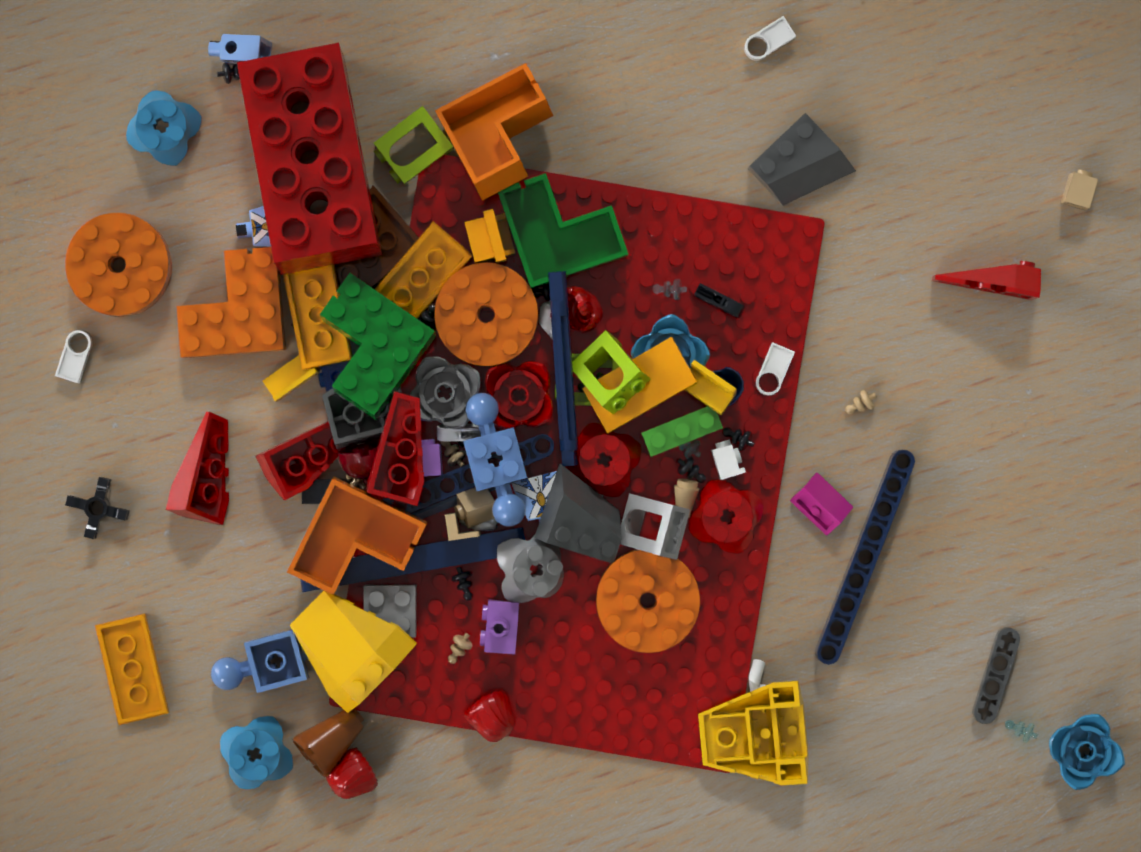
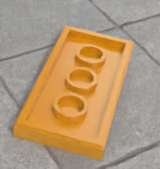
(423, 270)
(307, 296)
(668, 377)
(132, 669)

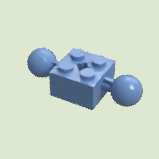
(508, 507)
(228, 672)

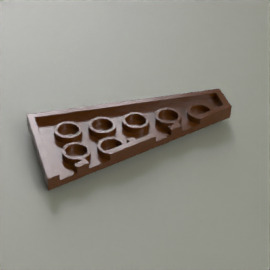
(395, 240)

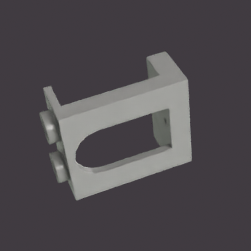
(670, 530)

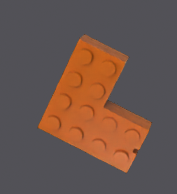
(486, 120)
(248, 321)
(348, 522)

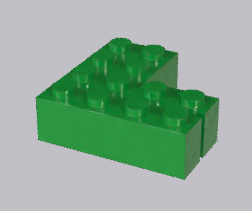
(555, 245)
(388, 342)

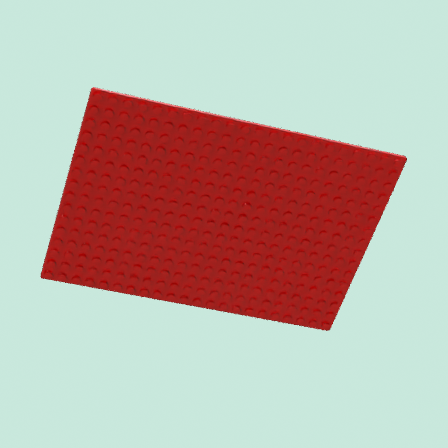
(568, 673)

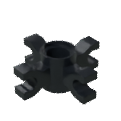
(100, 495)

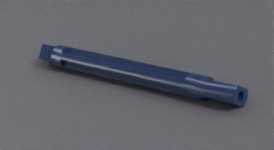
(563, 367)

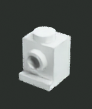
(727, 460)

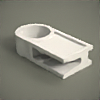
(774, 35)
(71, 363)
(777, 363)
(448, 434)

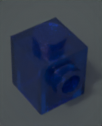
(330, 374)

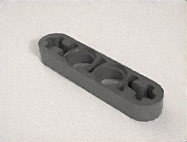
(992, 674)

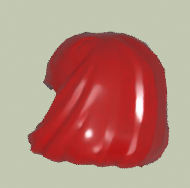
(583, 309)
(491, 716)
(352, 775)

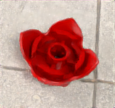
(532, 378)
(625, 456)
(706, 521)

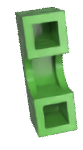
(681, 430)

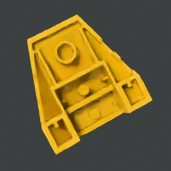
(349, 647)
(759, 735)

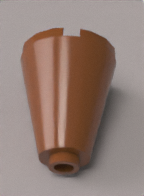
(329, 740)

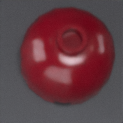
(358, 459)

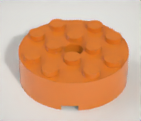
(92, 259)
(480, 288)
(647, 627)

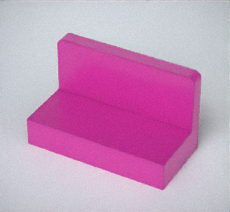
(822, 504)

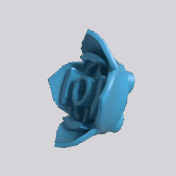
(171, 145)
(672, 326)
(262, 734)
(1104, 756)

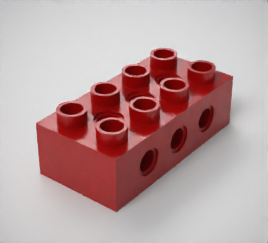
(337, 176)

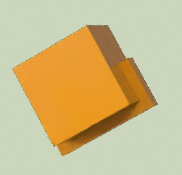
(490, 238)

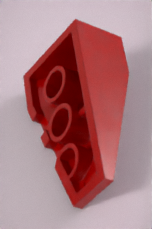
(1010, 280)
(398, 459)
(299, 461)
(201, 479)

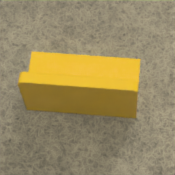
(288, 379)
(711, 388)

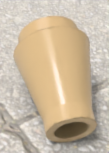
(686, 493)

